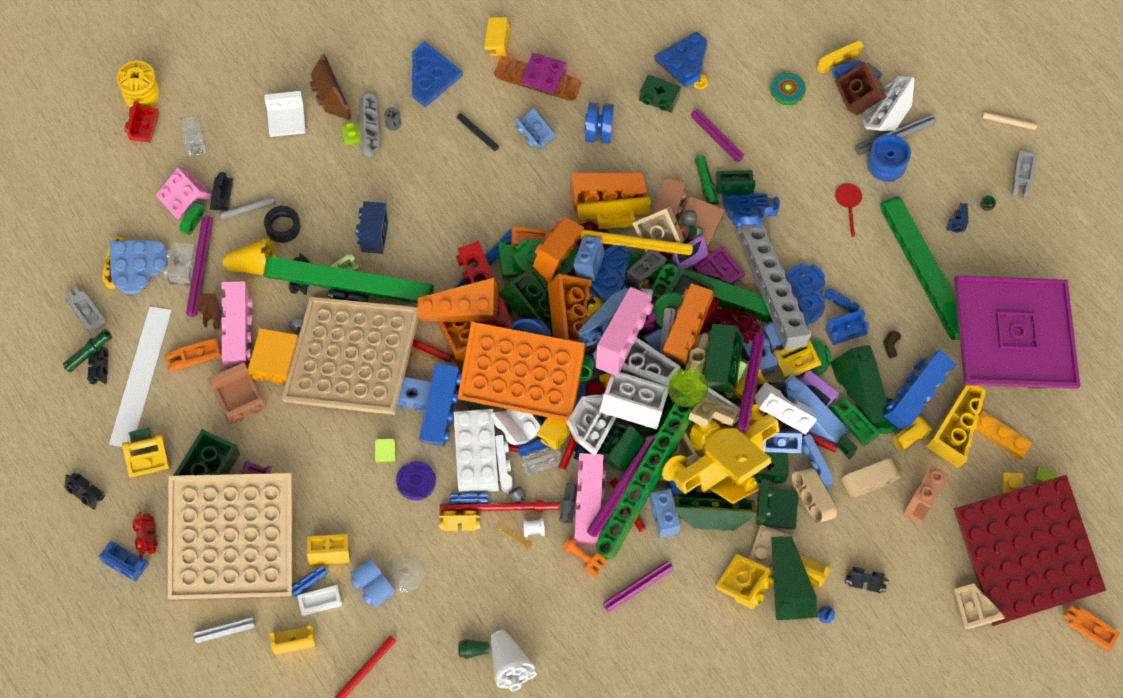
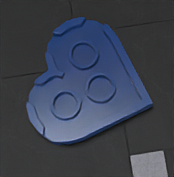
(750, 208)
(807, 285)

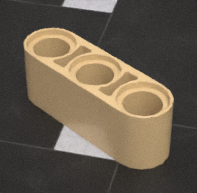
(871, 478)
(814, 495)

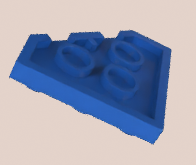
(684, 59)
(431, 74)
(612, 272)

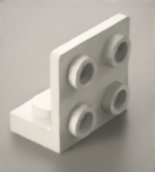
(285, 113)
(517, 425)

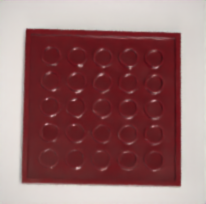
(1030, 549)

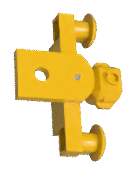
(725, 452)

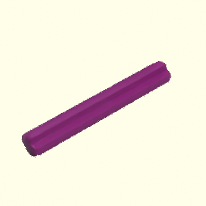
(717, 135)
(638, 586)

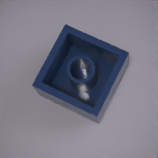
(372, 227)

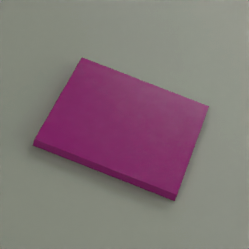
(1016, 332)

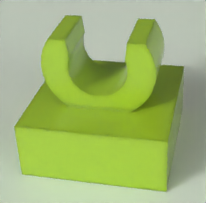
(351, 133)

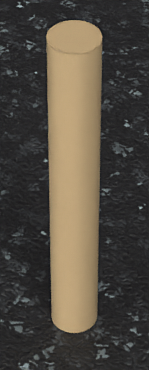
(1008, 120)

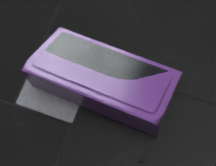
(699, 252)
(819, 388)

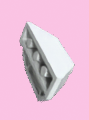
(890, 111)
(589, 424)

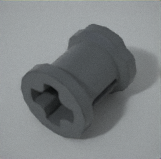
(394, 118)

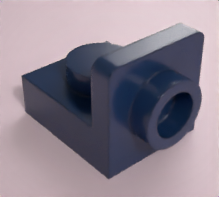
(960, 219)

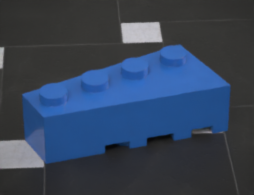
(918, 389)
(440, 405)

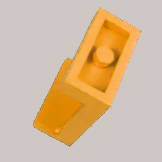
(272, 356)

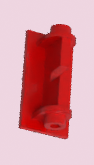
(143, 526)

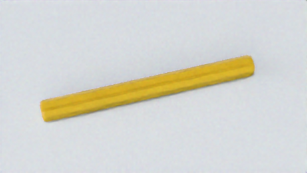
(638, 242)

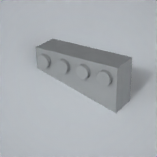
(648, 364)

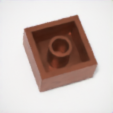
(860, 88)

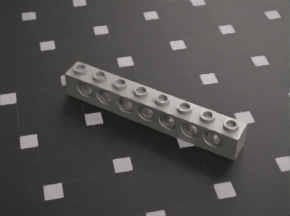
(773, 286)

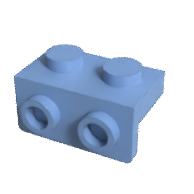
(536, 129)

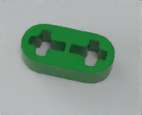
(192, 218)

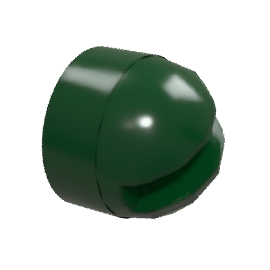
(988, 200)

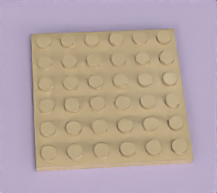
(351, 355)
(230, 536)

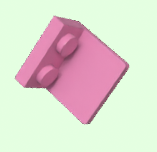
(181, 192)

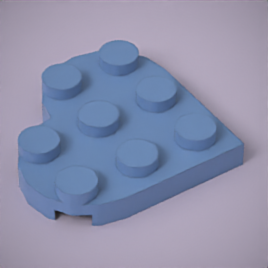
(135, 262)

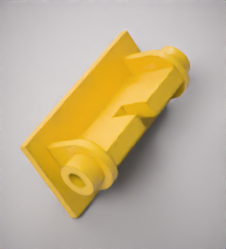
(467, 519)

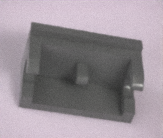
(644, 268)

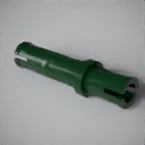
(93, 345)

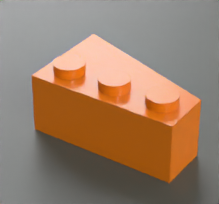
(556, 248)

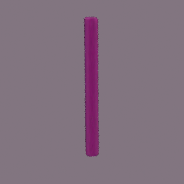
(199, 265)
(750, 382)
(616, 495)

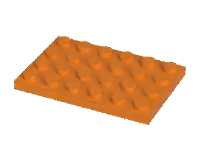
(521, 371)

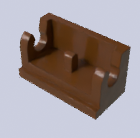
(210, 308)

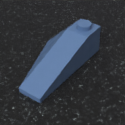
(596, 326)
(827, 424)

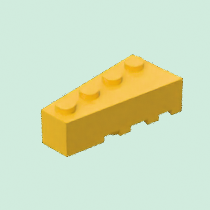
(957, 427)

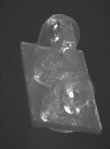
(534, 464)

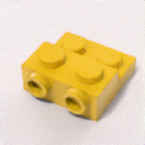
(746, 581)

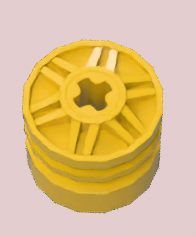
(138, 83)

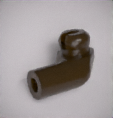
(889, 342)

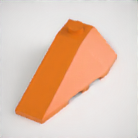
(456, 337)

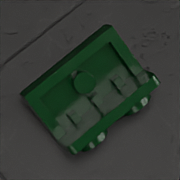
(735, 182)

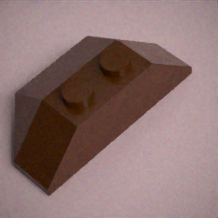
(328, 89)

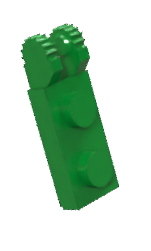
(855, 421)

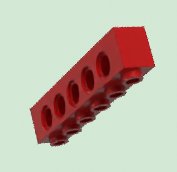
(474, 254)

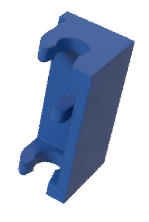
(847, 327)
(123, 561)

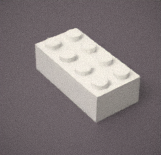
(476, 451)

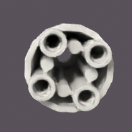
(510, 662)

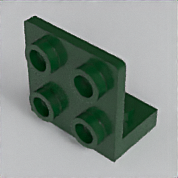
(776, 507)

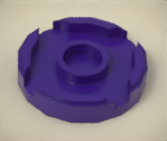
(416, 481)

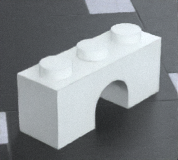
(794, 414)

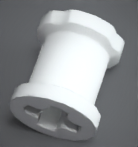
(533, 527)

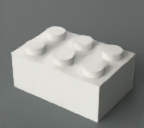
(634, 399)

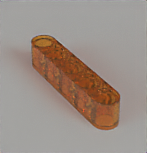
(513, 71)

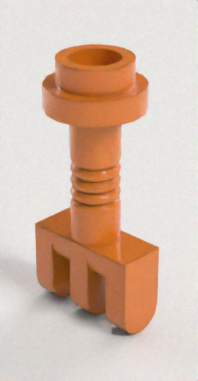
(591, 562)

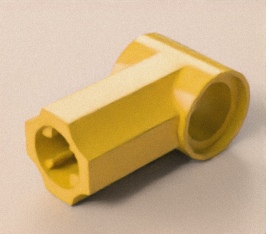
(917, 431)

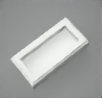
(319, 600)

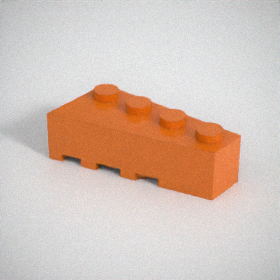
(605, 187)
(460, 304)
(568, 305)
(687, 324)

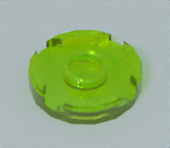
(687, 388)

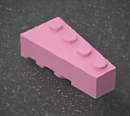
(236, 324)
(623, 331)
(588, 495)

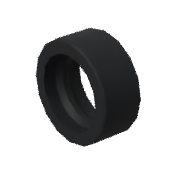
(285, 236)

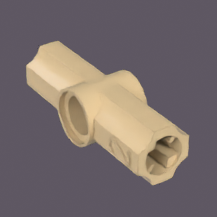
(697, 355)

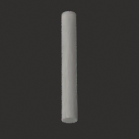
(246, 208)

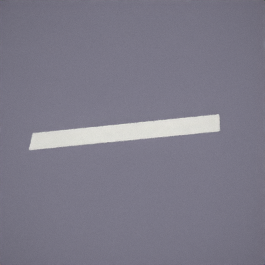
(140, 375)

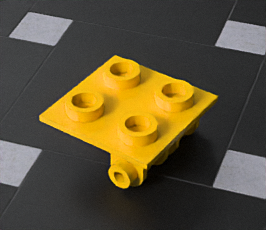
(732, 491)

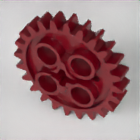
(744, 322)

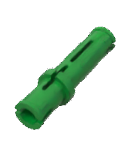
(708, 187)

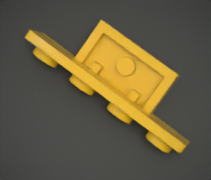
(614, 212)

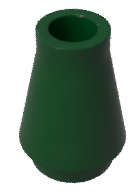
(472, 648)

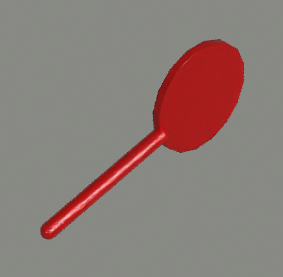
(849, 196)

